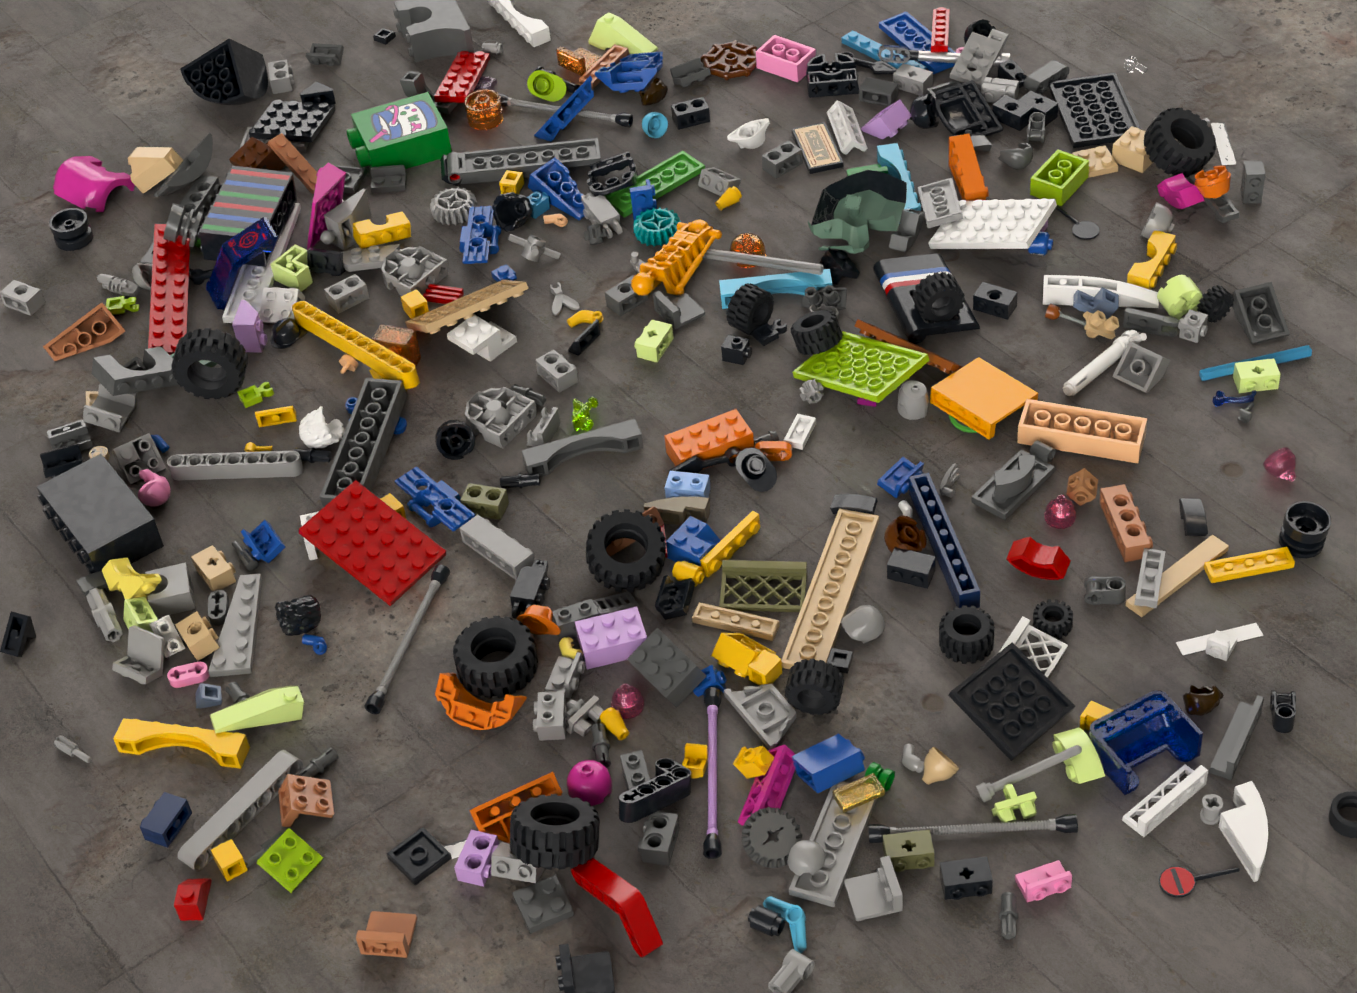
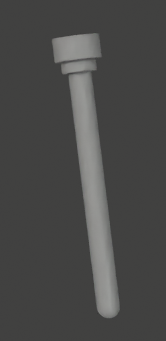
(988, 790)

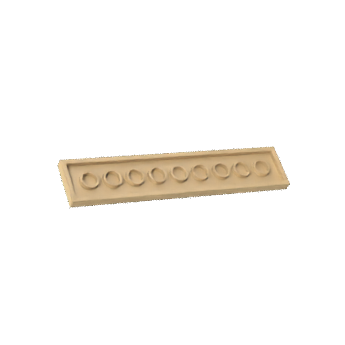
(831, 587)

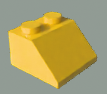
(737, 652)

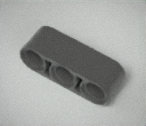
(1039, 80)

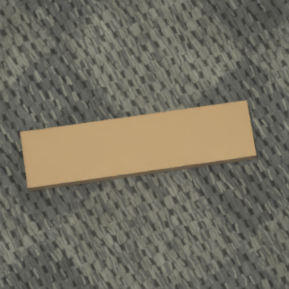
(736, 621)

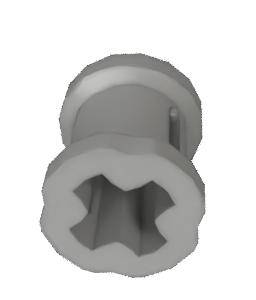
(1211, 809)

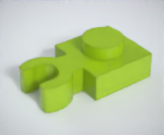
(253, 395)

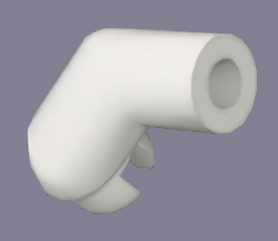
(905, 508)

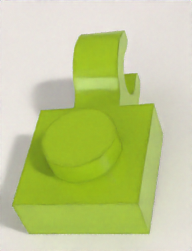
(118, 305)

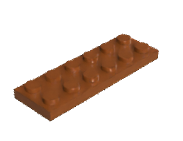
(884, 336)

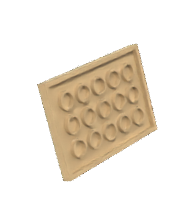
(466, 306)

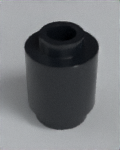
(766, 921)

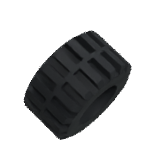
(938, 297)
(749, 308)
(816, 332)
(963, 647)
(814, 687)

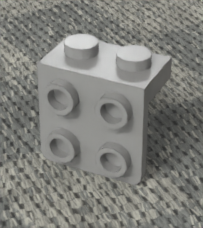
(143, 656)

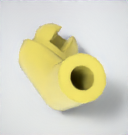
(567, 648)

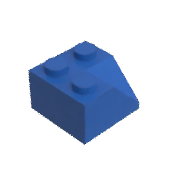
(691, 541)

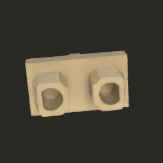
(1098, 325)

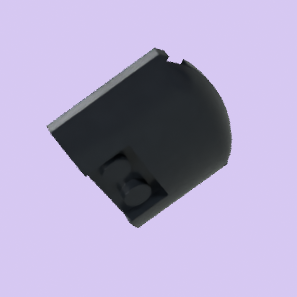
(966, 111)

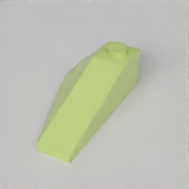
(614, 30)
(265, 708)

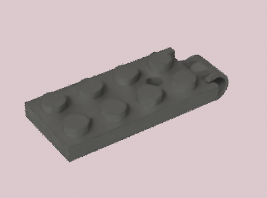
(1005, 507)

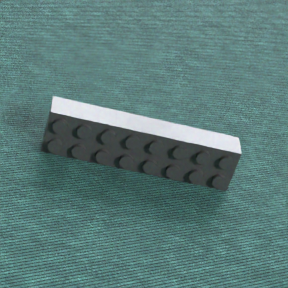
(366, 437)

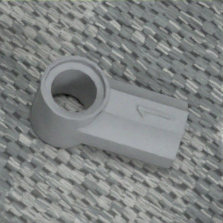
(793, 969)

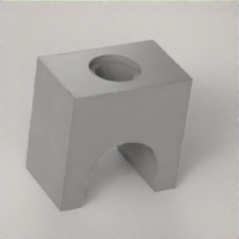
(174, 592)

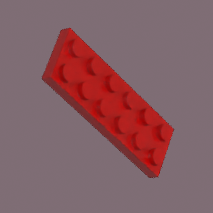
(462, 76)

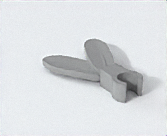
(561, 299)

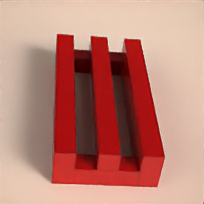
(442, 294)

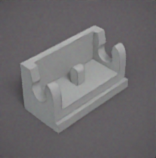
(545, 428)

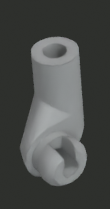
(910, 760)

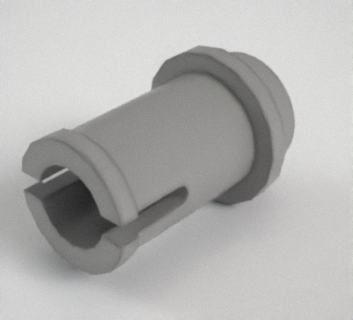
(493, 48)

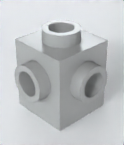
(1193, 326)

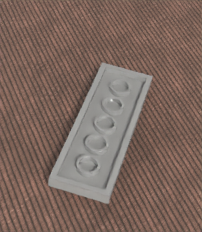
(840, 838)

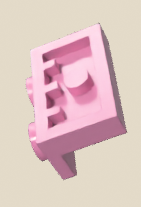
(1043, 881)

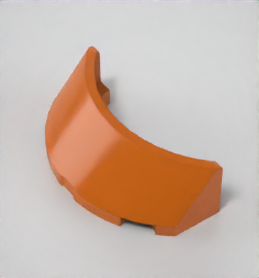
(471, 711)

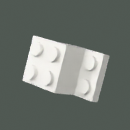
(481, 338)

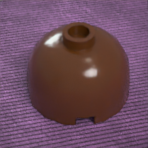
(904, 535)

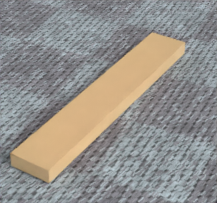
(1183, 571)

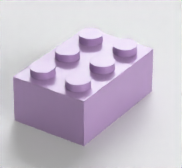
(610, 637)

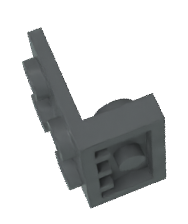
(678, 310)

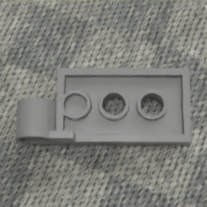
(978, 45)

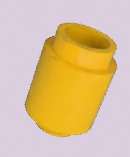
(687, 570)

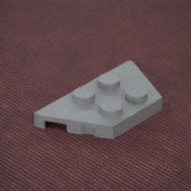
(367, 258)
(763, 711)

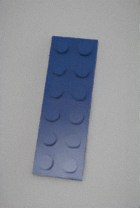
(912, 34)

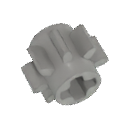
(811, 391)

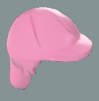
(155, 490)

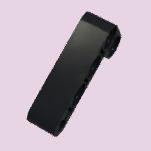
(670, 785)

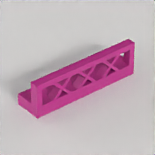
(772, 787)

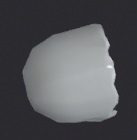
(142, 275)
(864, 623)

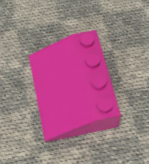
(327, 196)

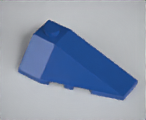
(562, 191)

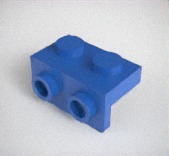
(642, 198)
(897, 477)
(264, 542)

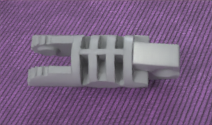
(118, 285)

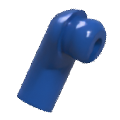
(160, 443)

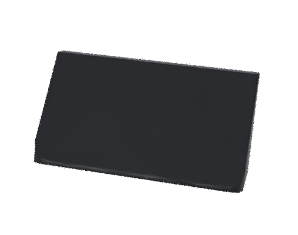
(585, 338)

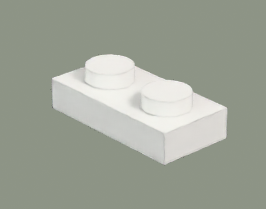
(800, 431)

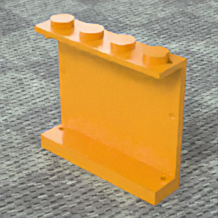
(980, 396)

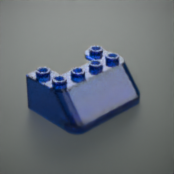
(1140, 733)

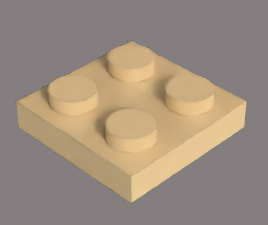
(1099, 159)

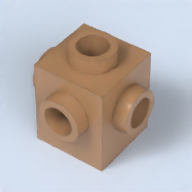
(1082, 487)

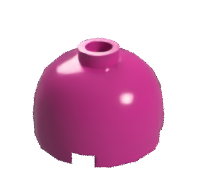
(589, 782)

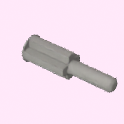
(70, 748)

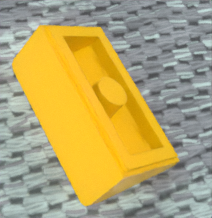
(276, 416)

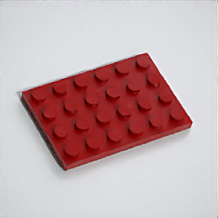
(372, 542)

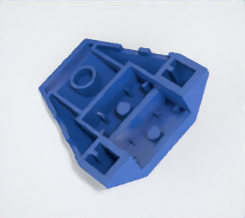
(632, 72)

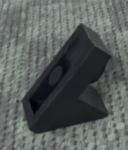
(16, 634)

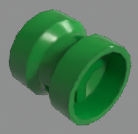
(885, 776)

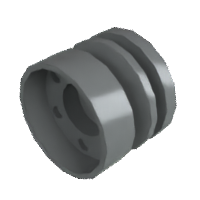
(183, 225)

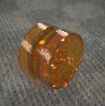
(484, 109)

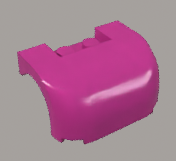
(87, 183)

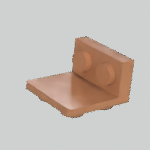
(304, 796)
(387, 934)

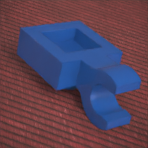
(504, 273)

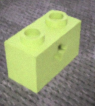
(654, 340)
(1256, 375)
(138, 613)

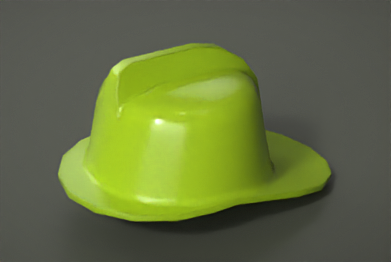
(546, 86)

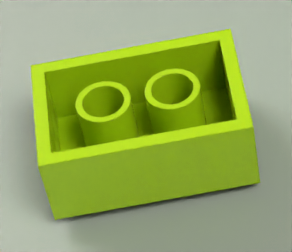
(1059, 177)

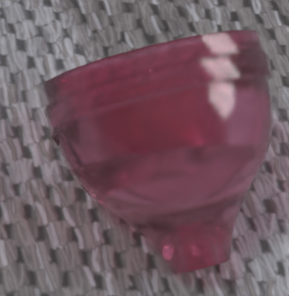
(1281, 464)
(1060, 513)
(628, 701)

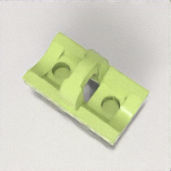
(1005, 808)

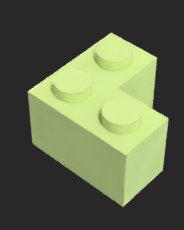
(292, 268)

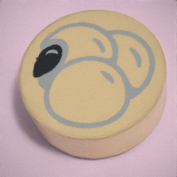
(99, 450)

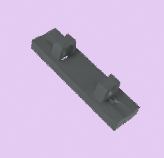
(1221, 206)

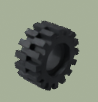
(1216, 303)
(1057, 610)

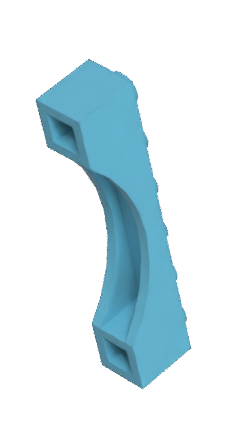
(893, 158)
(779, 283)

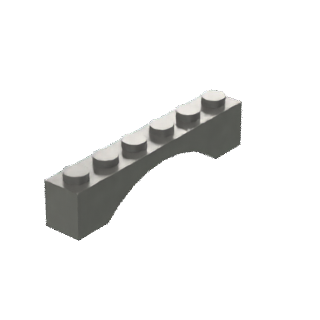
(618, 437)

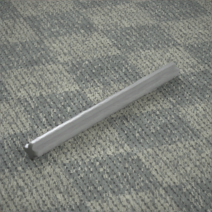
(764, 261)

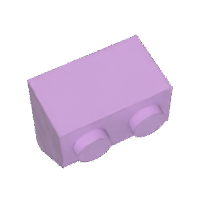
(888, 121)
(249, 328)

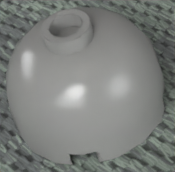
(1158, 220)

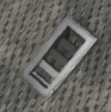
(604, 604)

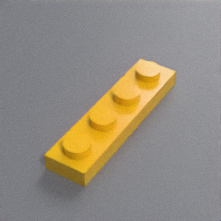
(730, 543)
(1249, 565)

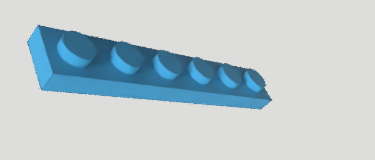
(871, 48)

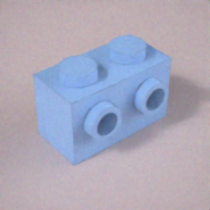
(687, 485)

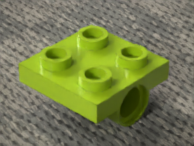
(289, 860)

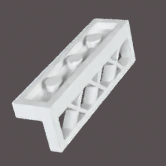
(846, 128)
(1167, 804)

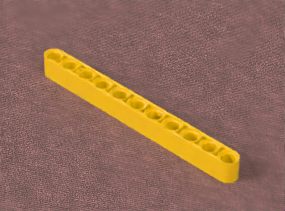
(355, 344)

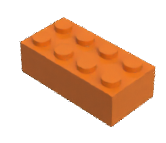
(709, 438)

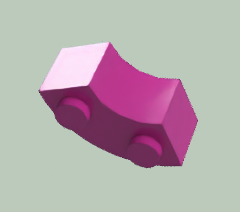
(1179, 192)

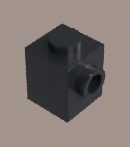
(736, 350)

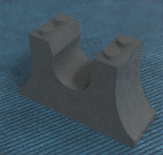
(432, 28)

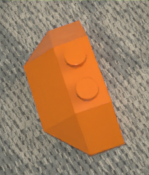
(495, 814)

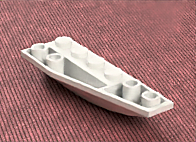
(1061, 289)

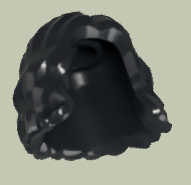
(511, 211)
(298, 615)

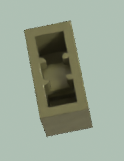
(909, 850)

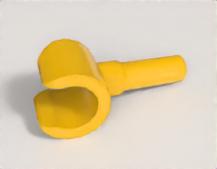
(251, 447)

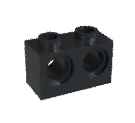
(690, 113)

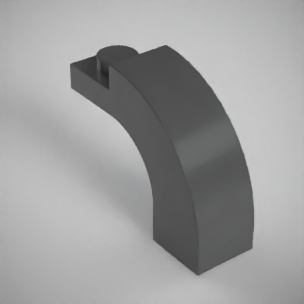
(414, 84)

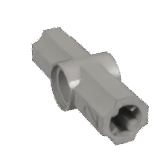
(104, 615)

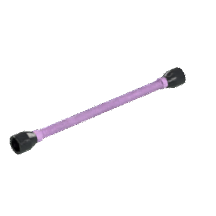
(712, 845)

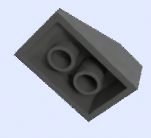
(1259, 313)

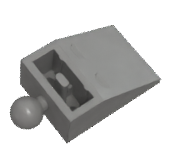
(341, 220)

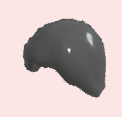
(1017, 158)

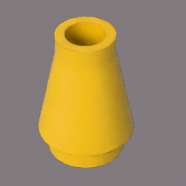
(730, 197)
(614, 723)

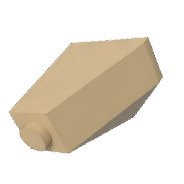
(152, 165)

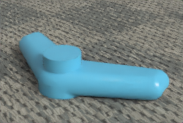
(794, 916)

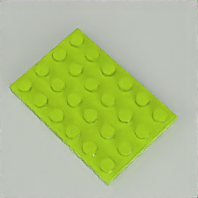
(862, 367)

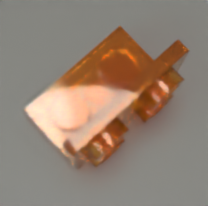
(576, 61)

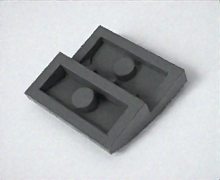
(70, 434)

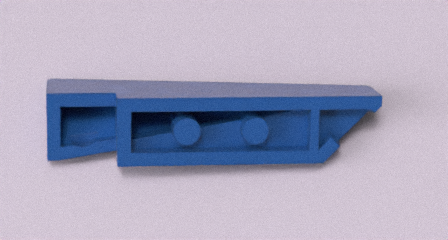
(566, 112)

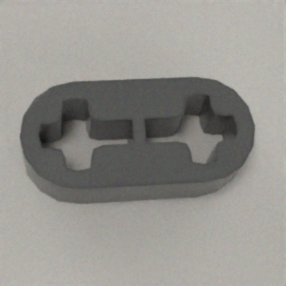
(222, 607)

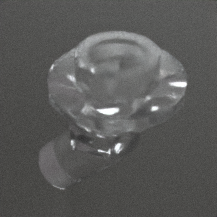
(1131, 64)

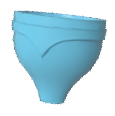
(654, 124)

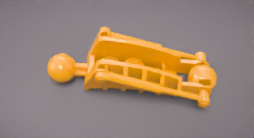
(677, 259)

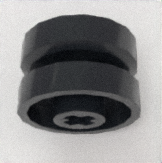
(71, 229)

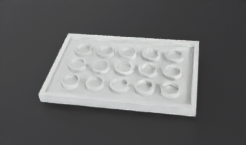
(994, 224)

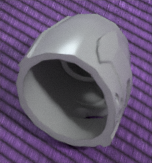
(913, 400)

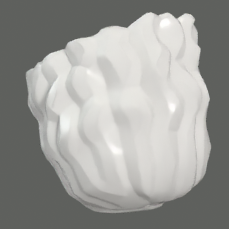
(317, 433)

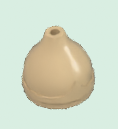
(938, 767)

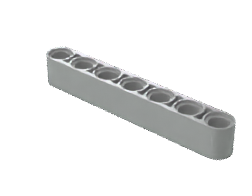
(235, 465)
(239, 810)

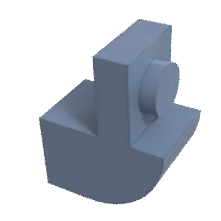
(1104, 301)

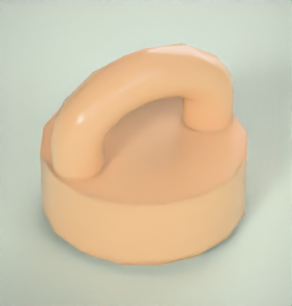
(348, 363)

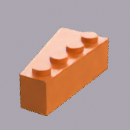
(966, 169)

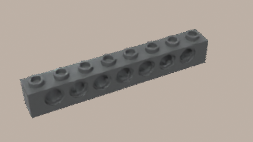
(199, 198)

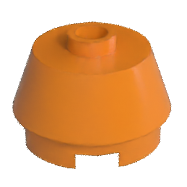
(1213, 182)

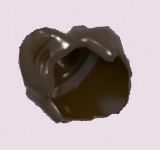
(655, 92)
(1202, 700)

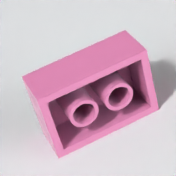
(784, 58)

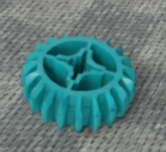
(655, 226)

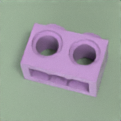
(473, 857)

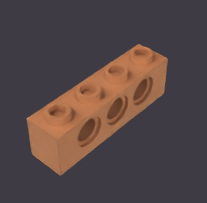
(1125, 522)

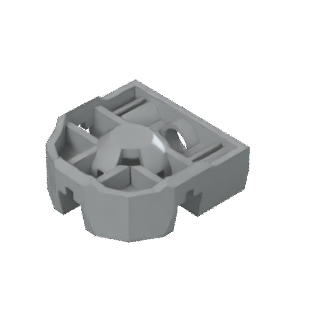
(414, 268)
(502, 423)

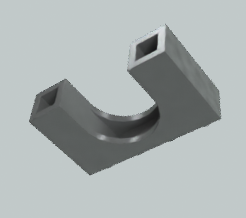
(122, 381)

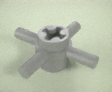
(533, 247)

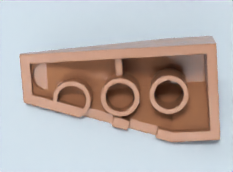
(89, 332)

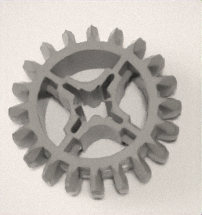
(452, 205)

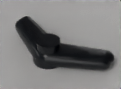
(198, 275)

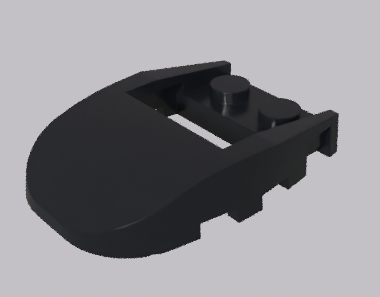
(613, 184)

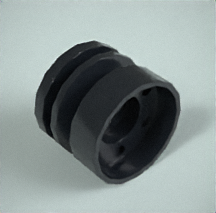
(1305, 529)

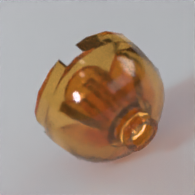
(748, 244)

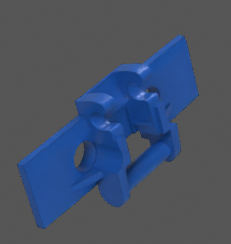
(474, 236)
(445, 500)

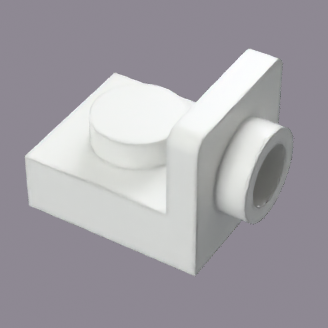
(1220, 645)

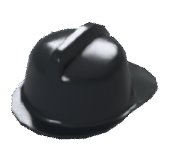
(286, 333)
(756, 469)

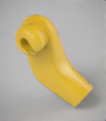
(585, 316)

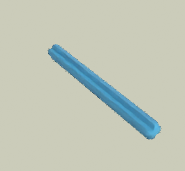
(1280, 357)

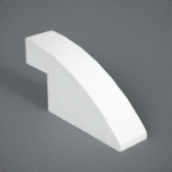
(1247, 828)

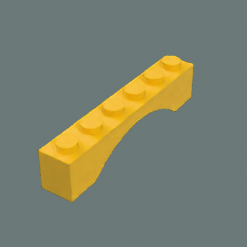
(142, 736)

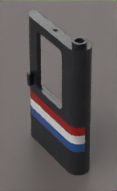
(899, 280)

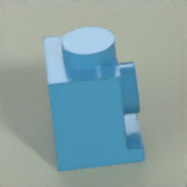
(539, 203)

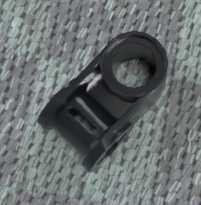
(1283, 711)

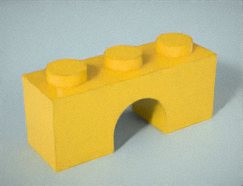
(370, 234)

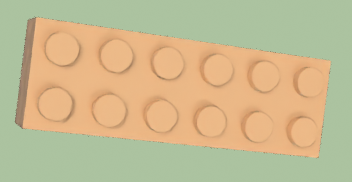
(1082, 430)

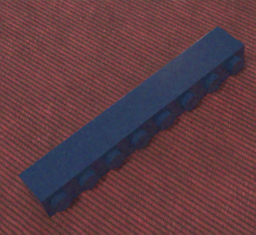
(944, 541)

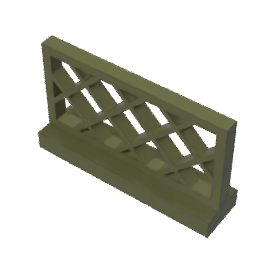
(763, 571)

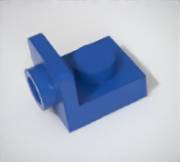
(714, 679)

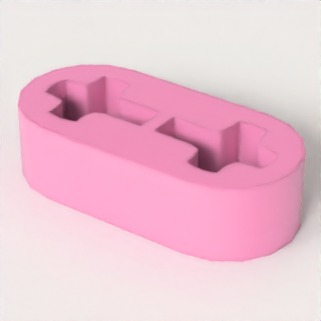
(188, 674)

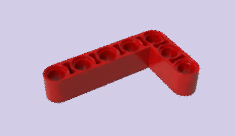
(623, 900)

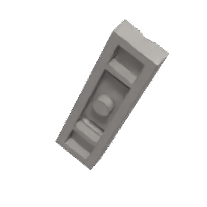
(1150, 578)

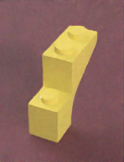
(122, 577)

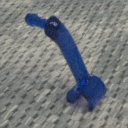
(1220, 398)

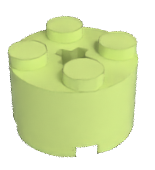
(1179, 296)

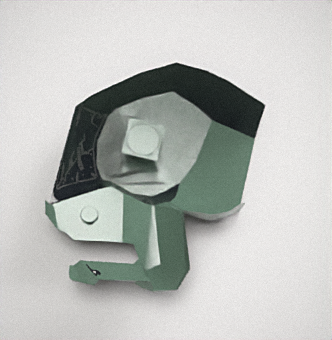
(859, 203)

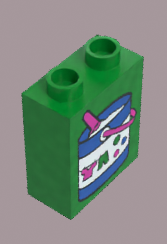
(399, 133)

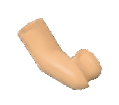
(557, 219)

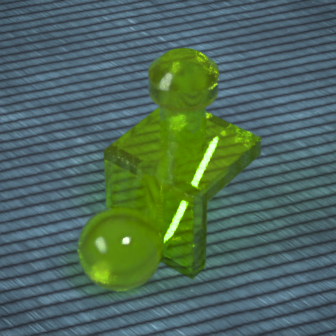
(581, 414)

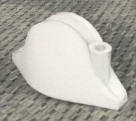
(751, 134)

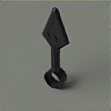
(877, 67)
(696, 464)

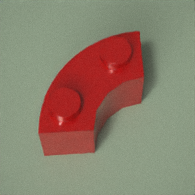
(1038, 559)

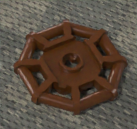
(731, 61)

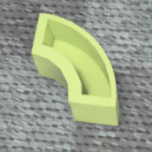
(1083, 766)

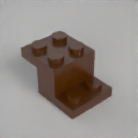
(257, 155)

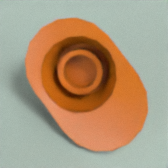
(539, 620)

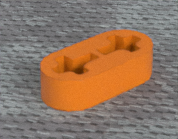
(774, 449)

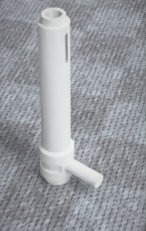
(1102, 362)

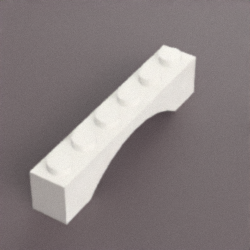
(533, 30)

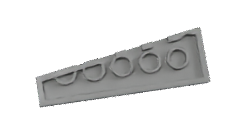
(239, 630)

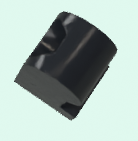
(1014, 72)

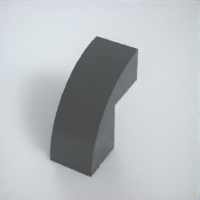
(908, 231)
(1012, 482)

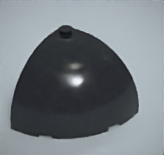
(228, 74)

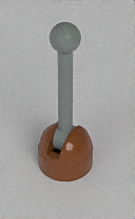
(1054, 312)

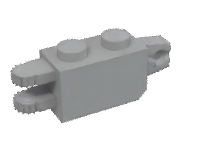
(601, 212)

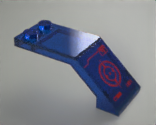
(235, 253)

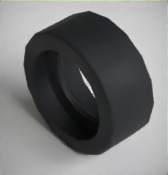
(1339, 824)

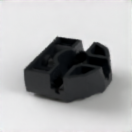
(826, 76)

